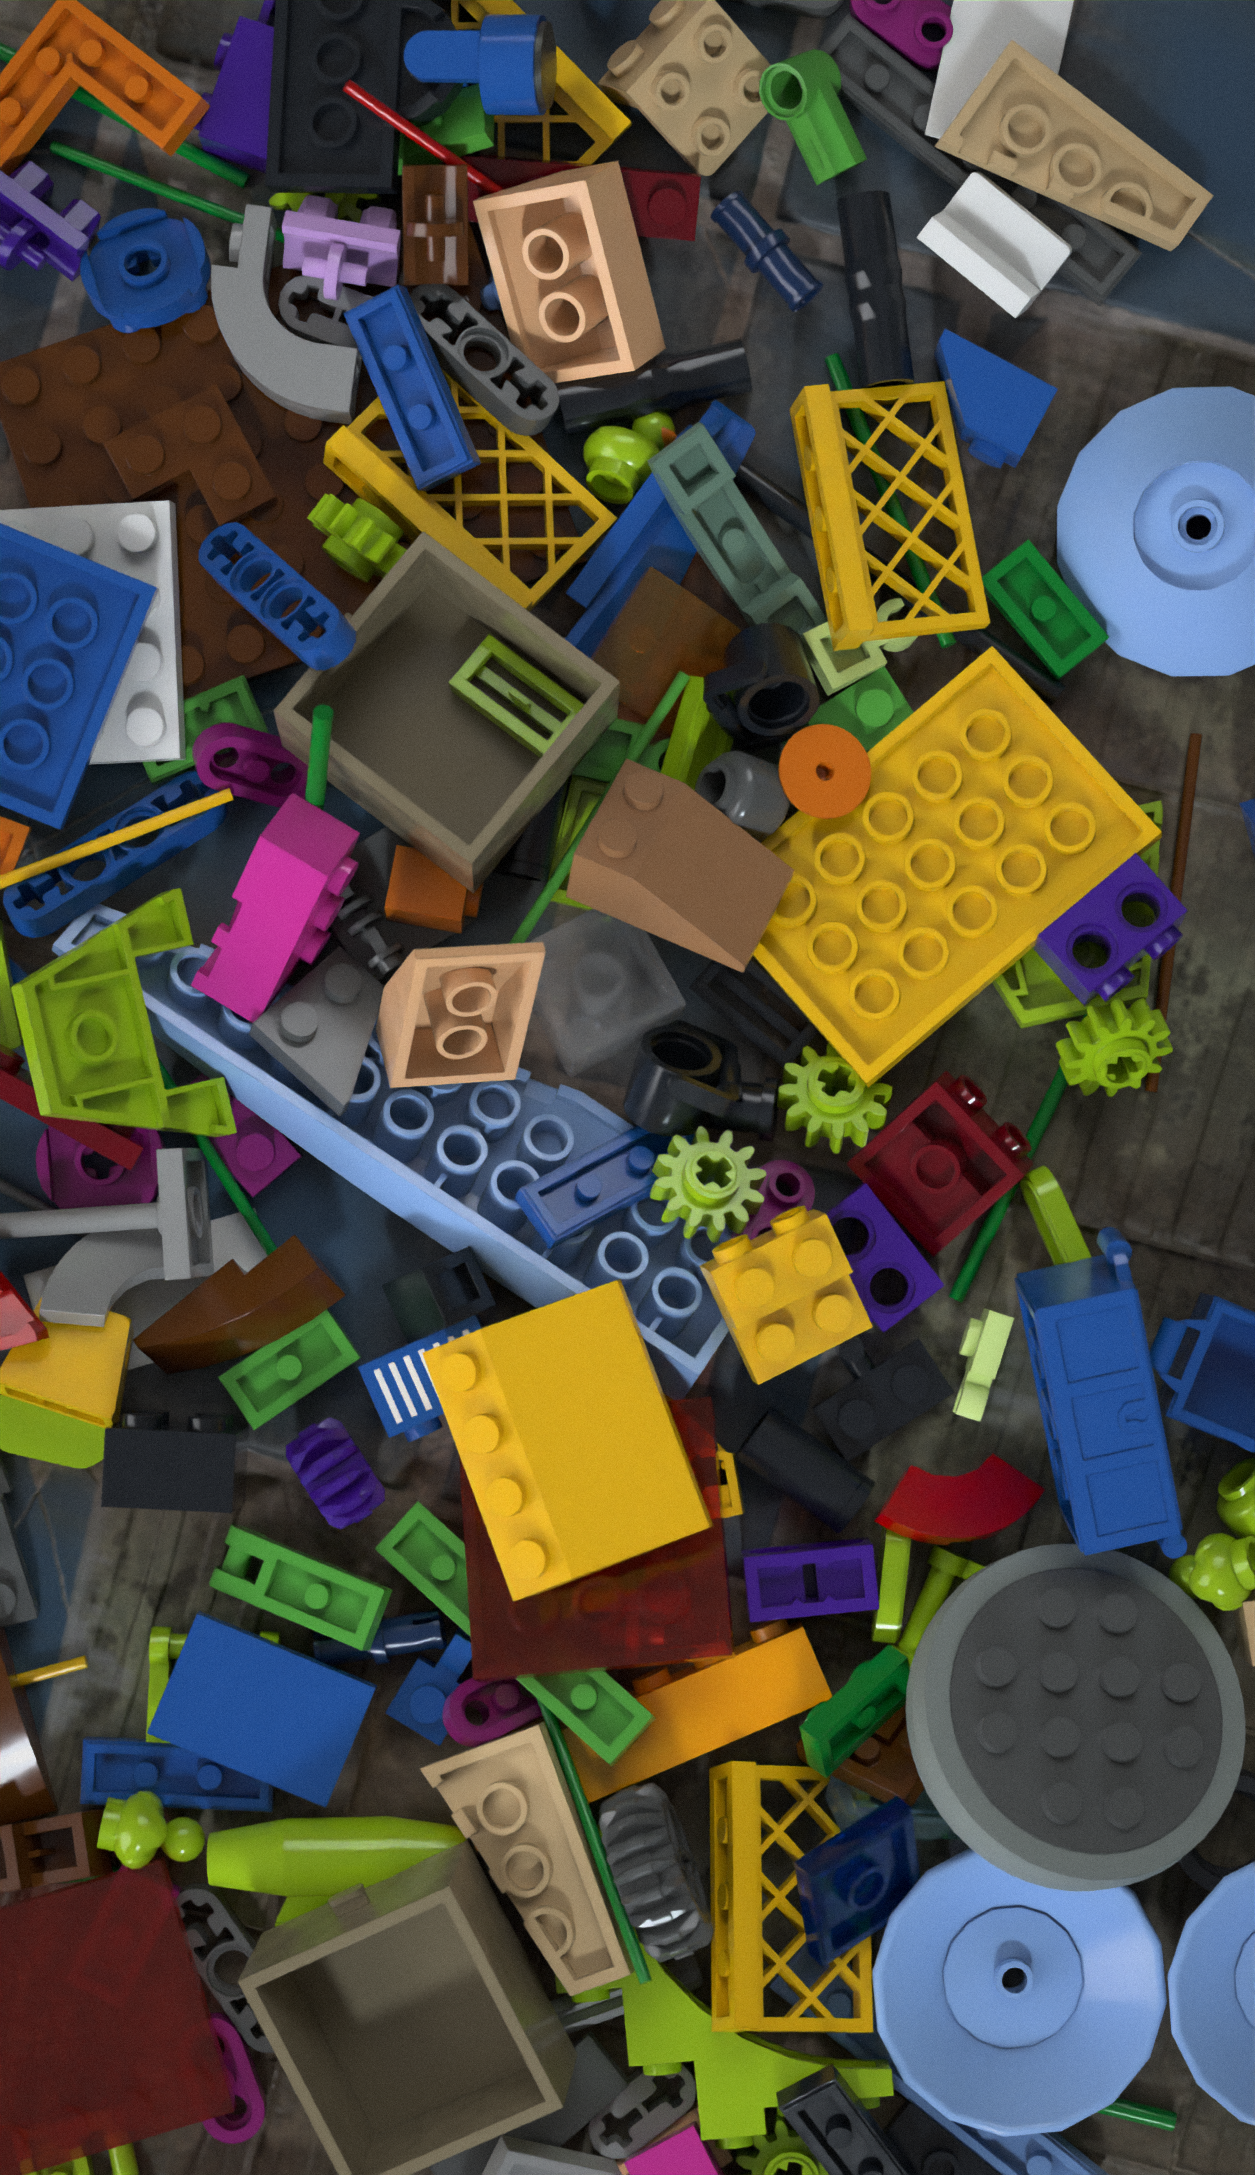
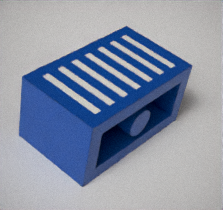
(403, 1385)

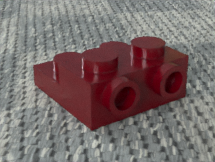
(942, 1161)

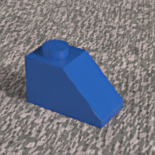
(990, 400)

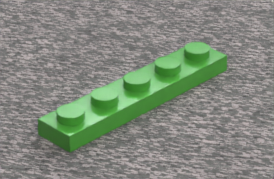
(586, 1701)

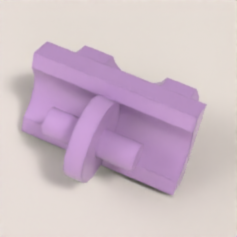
(340, 248)

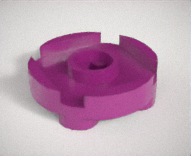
(73, 1185)

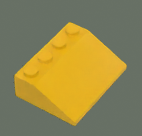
(567, 1439)

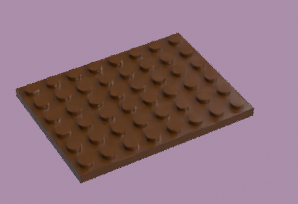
(96, 385)

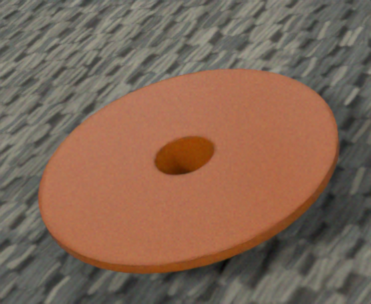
(824, 771)

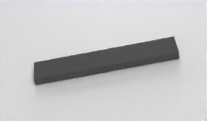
(899, 103)

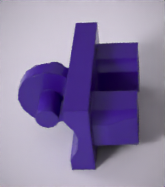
(35, 231)

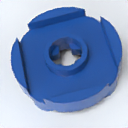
(151, 299)

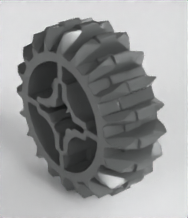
(655, 1872)

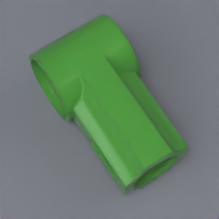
(813, 112)

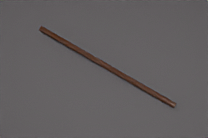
(1177, 880)

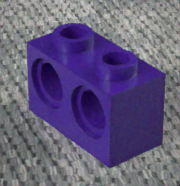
(1100, 921)
(884, 1248)
(810, 1579)

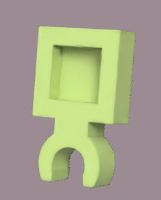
(848, 666)
(984, 1346)

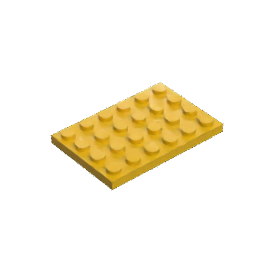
(948, 868)

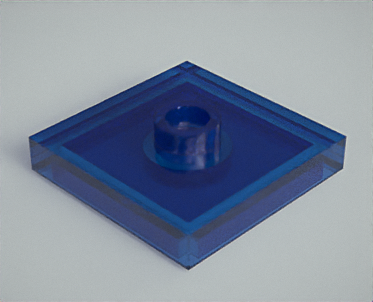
(857, 1880)

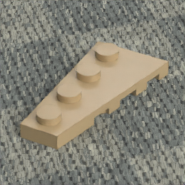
(1064, 146)
(531, 1836)

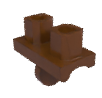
(435, 224)

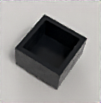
(175, 1463)

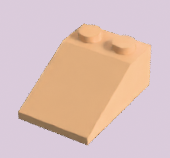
(458, 1013)

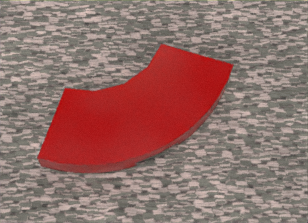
(958, 1507)

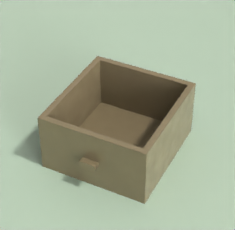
(418, 749)
(409, 2018)

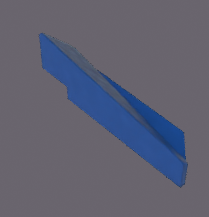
(646, 537)

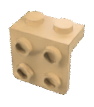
(691, 80)

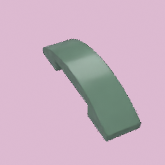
(729, 535)

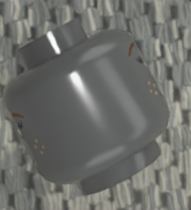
(745, 792)

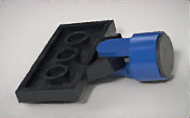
(404, 58)

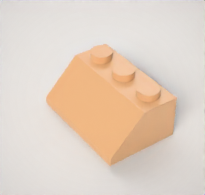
(571, 273)

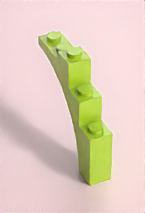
(733, 2070)

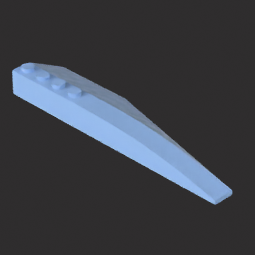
(455, 1162)

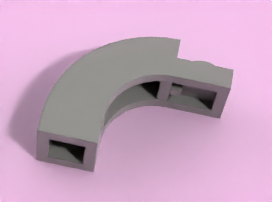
(293, 372)

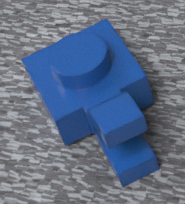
(428, 1685)

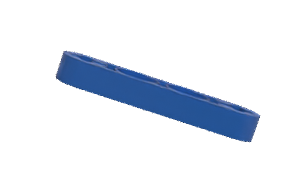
(276, 595)
(122, 861)

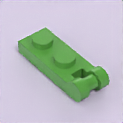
(302, 1588)

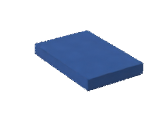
(261, 1709)

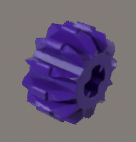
(335, 1473)

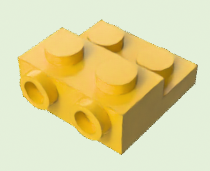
(786, 1292)

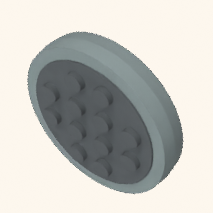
(1075, 1718)

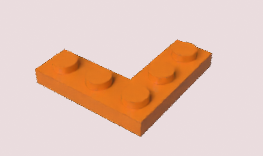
(80, 49)

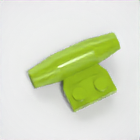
(321, 1856)

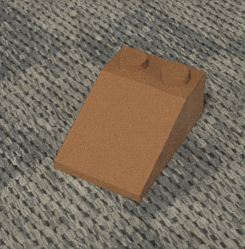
(677, 868)

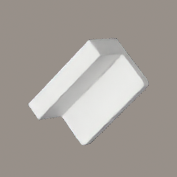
(996, 244)

